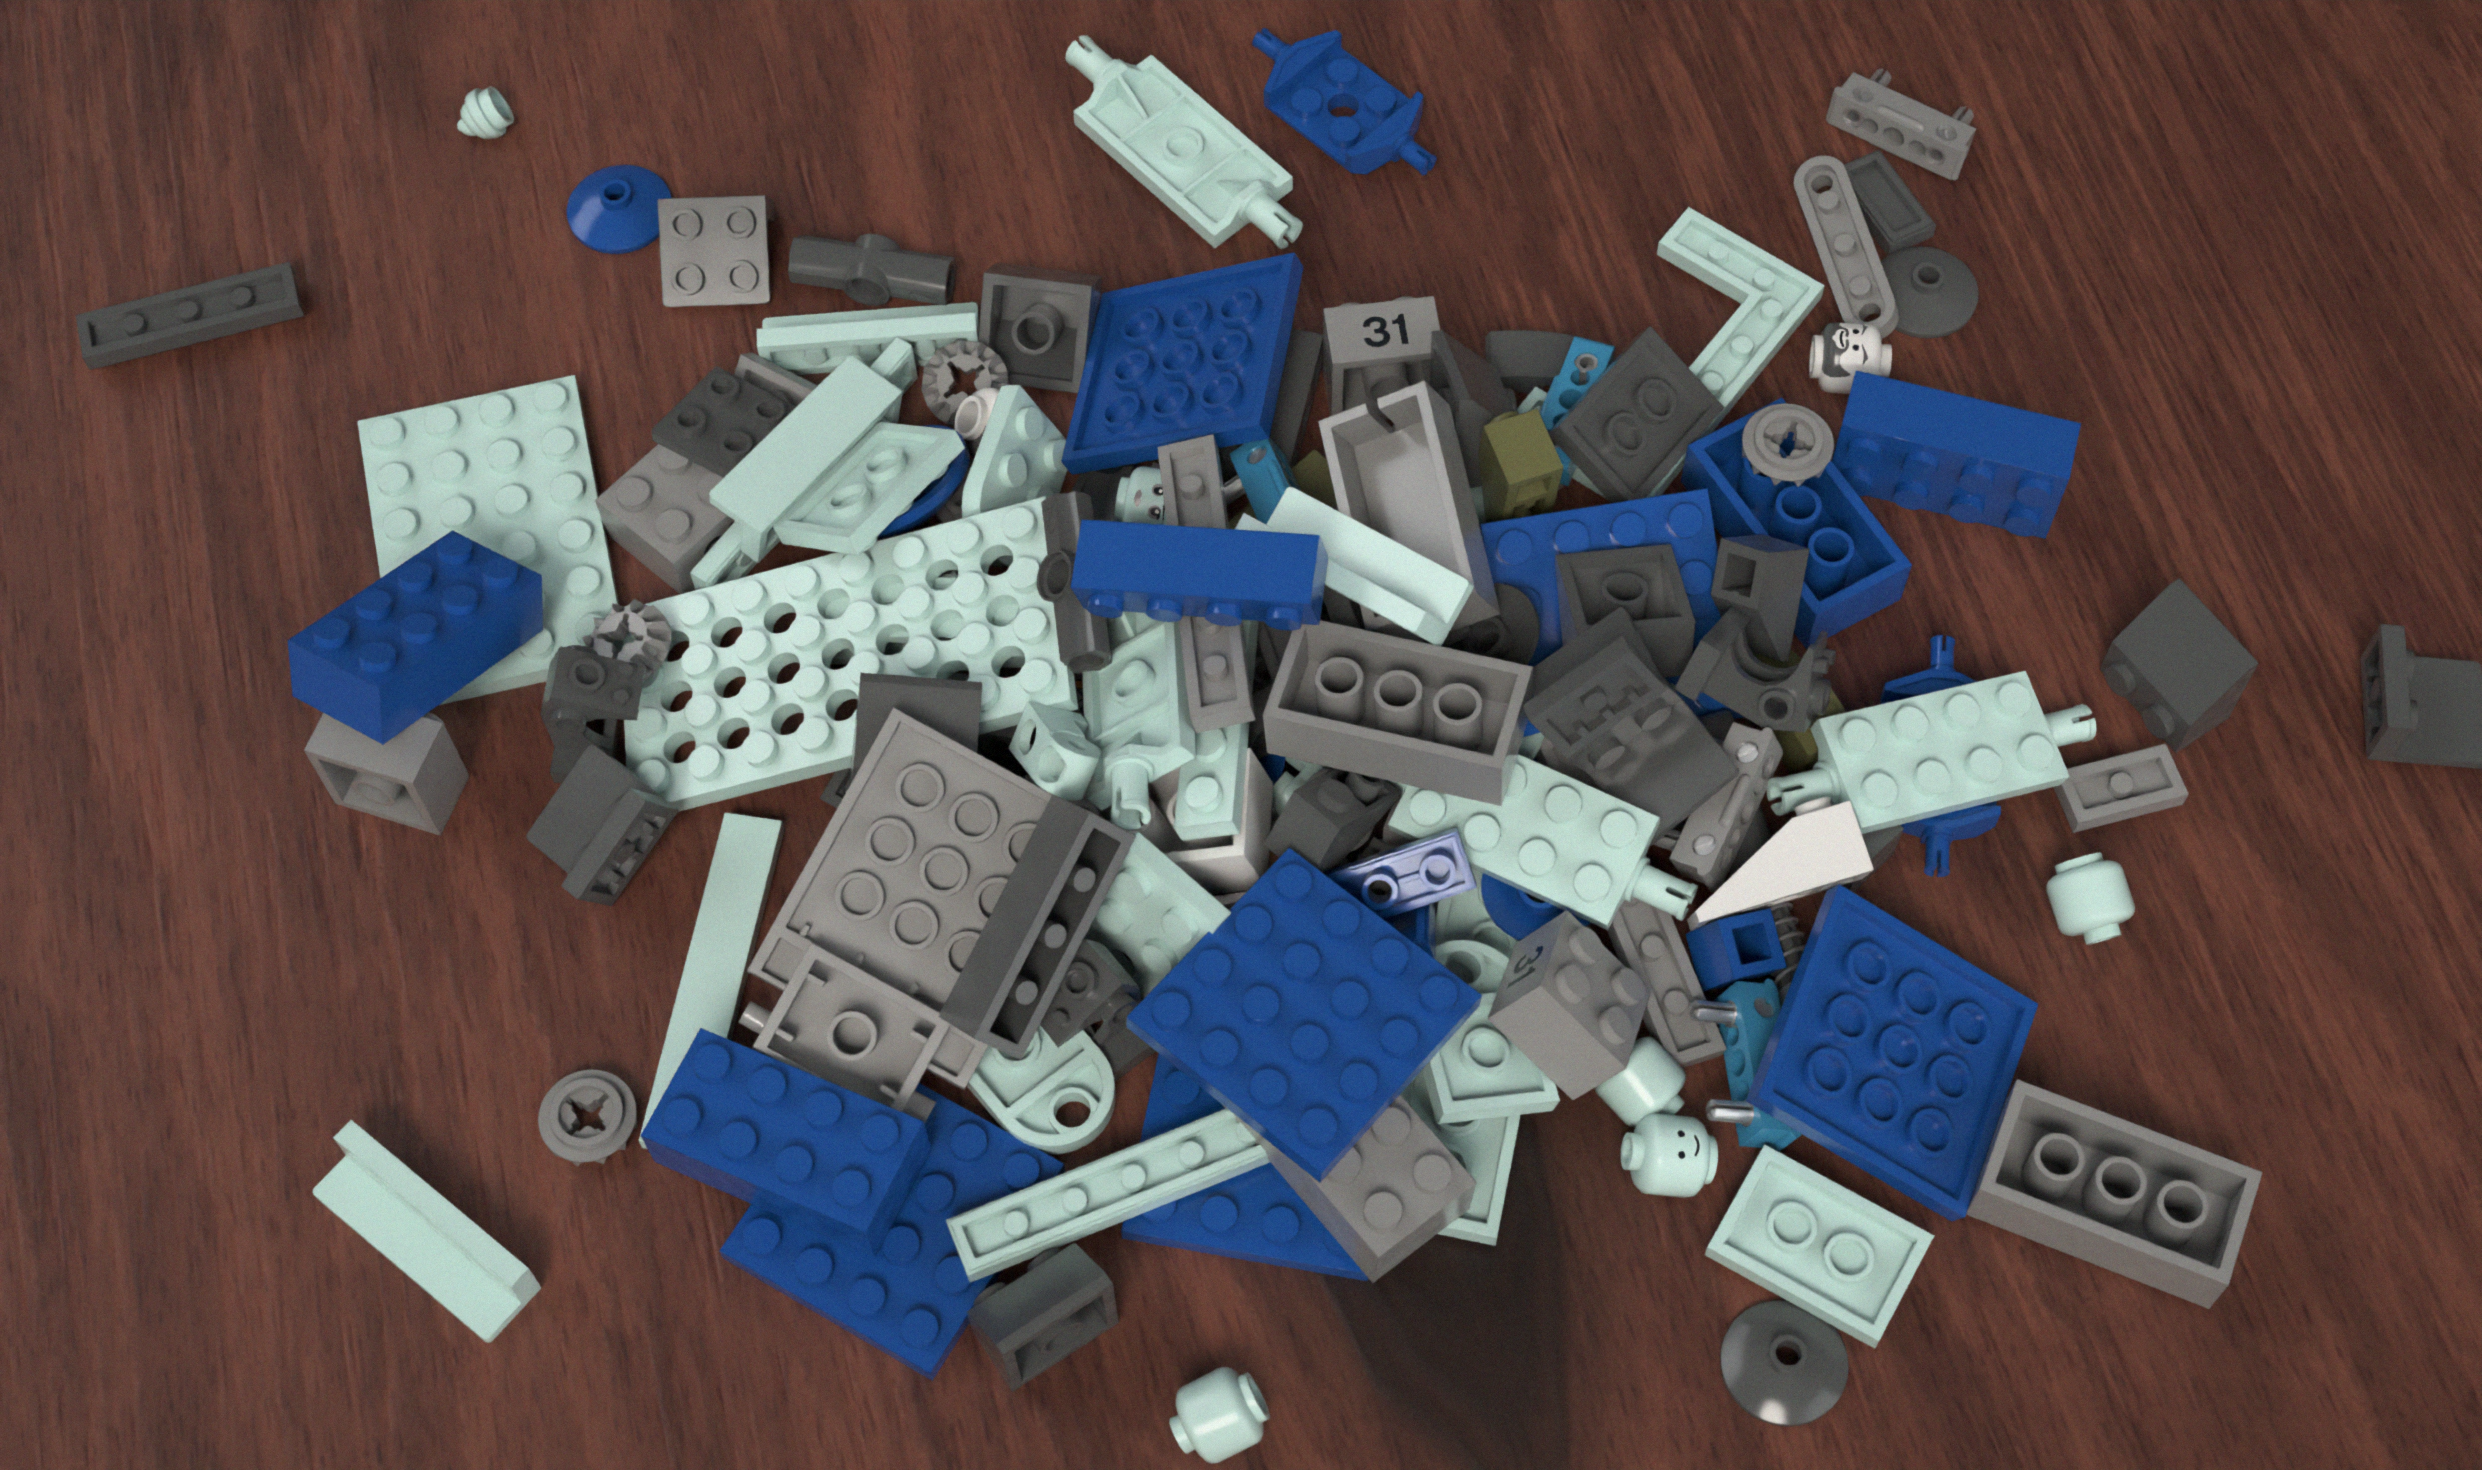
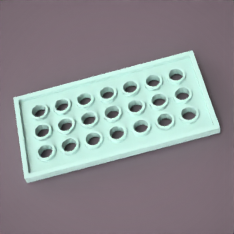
(816, 690)

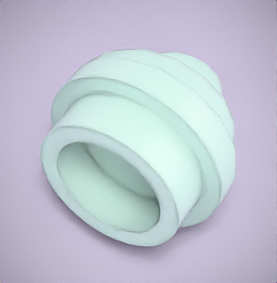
(485, 114)

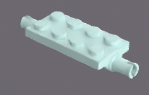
(1181, 148)
(1137, 716)
(1936, 753)
(1552, 842)

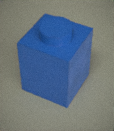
(1736, 949)

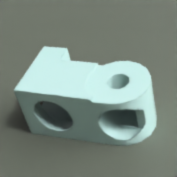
(1061, 756)

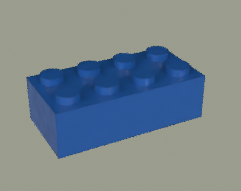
(1955, 454)
(1851, 557)
(416, 636)
(787, 1141)

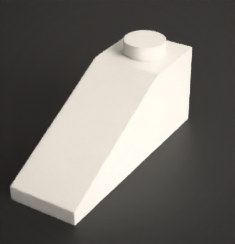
(1801, 859)

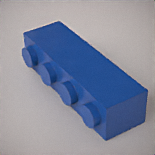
(1200, 573)

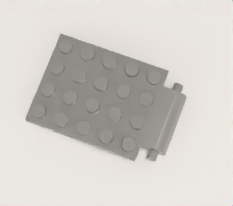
(893, 917)

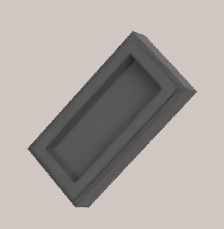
(1887, 204)

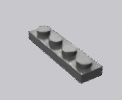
(189, 315)

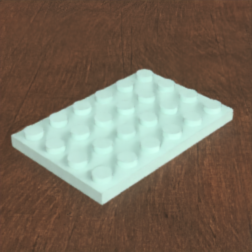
(513, 478)

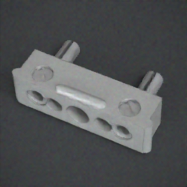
(1902, 124)
(1719, 826)

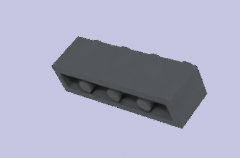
(1036, 927)

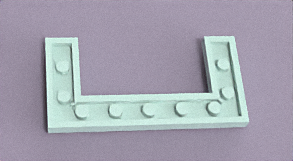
(1772, 307)

